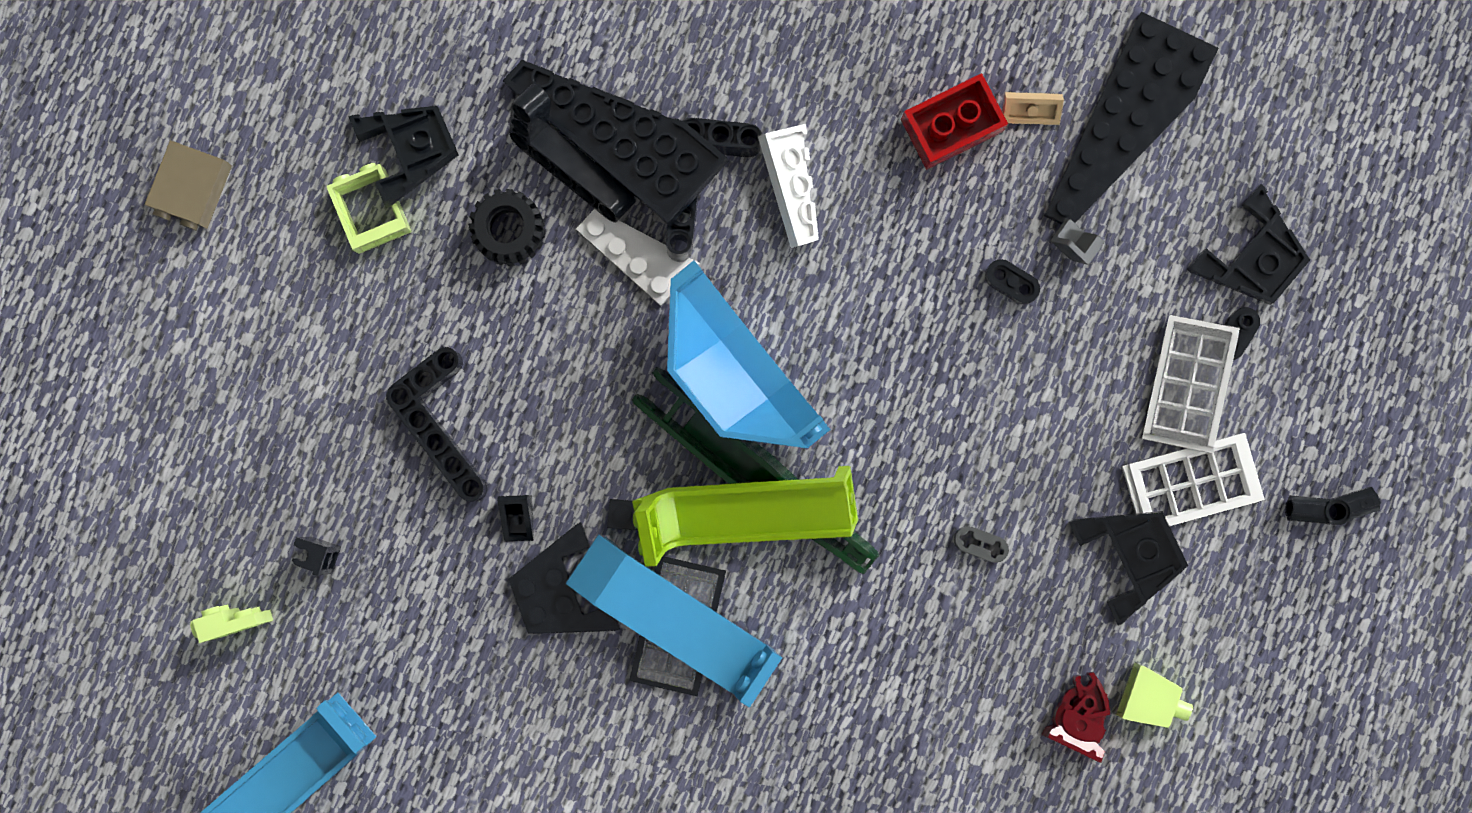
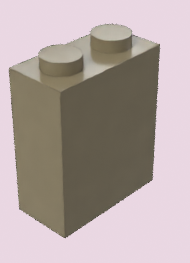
(188, 186)

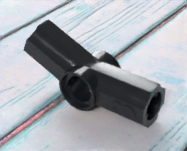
(1317, 509)

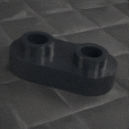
(1013, 279)
(1245, 333)

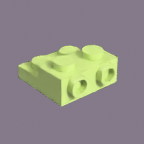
(223, 621)

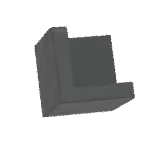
(1076, 243)

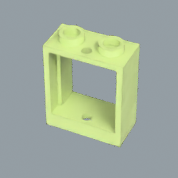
(378, 235)

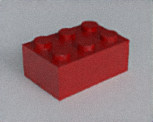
(954, 121)

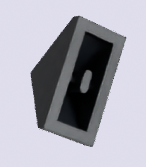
(516, 517)

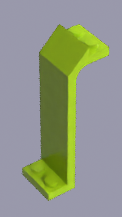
(745, 513)

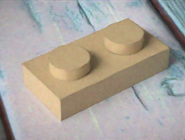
(1033, 108)

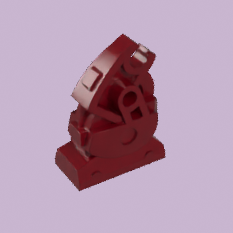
(1081, 722)

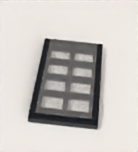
(653, 664)

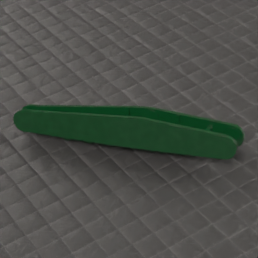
(739, 462)

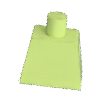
(1152, 699)

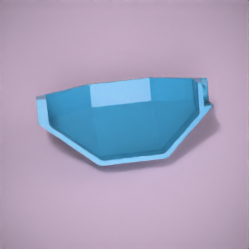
(730, 371)

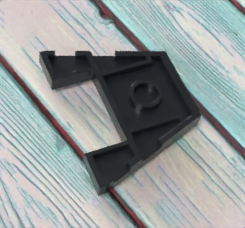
(419, 142)
(1267, 261)
(1145, 549)
(547, 600)

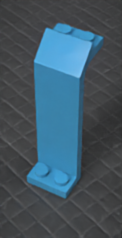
(673, 620)
(299, 763)

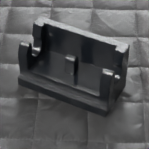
(320, 556)

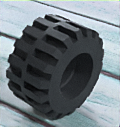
(493, 207)

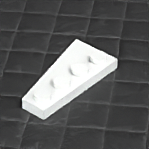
(787, 169)
(634, 254)

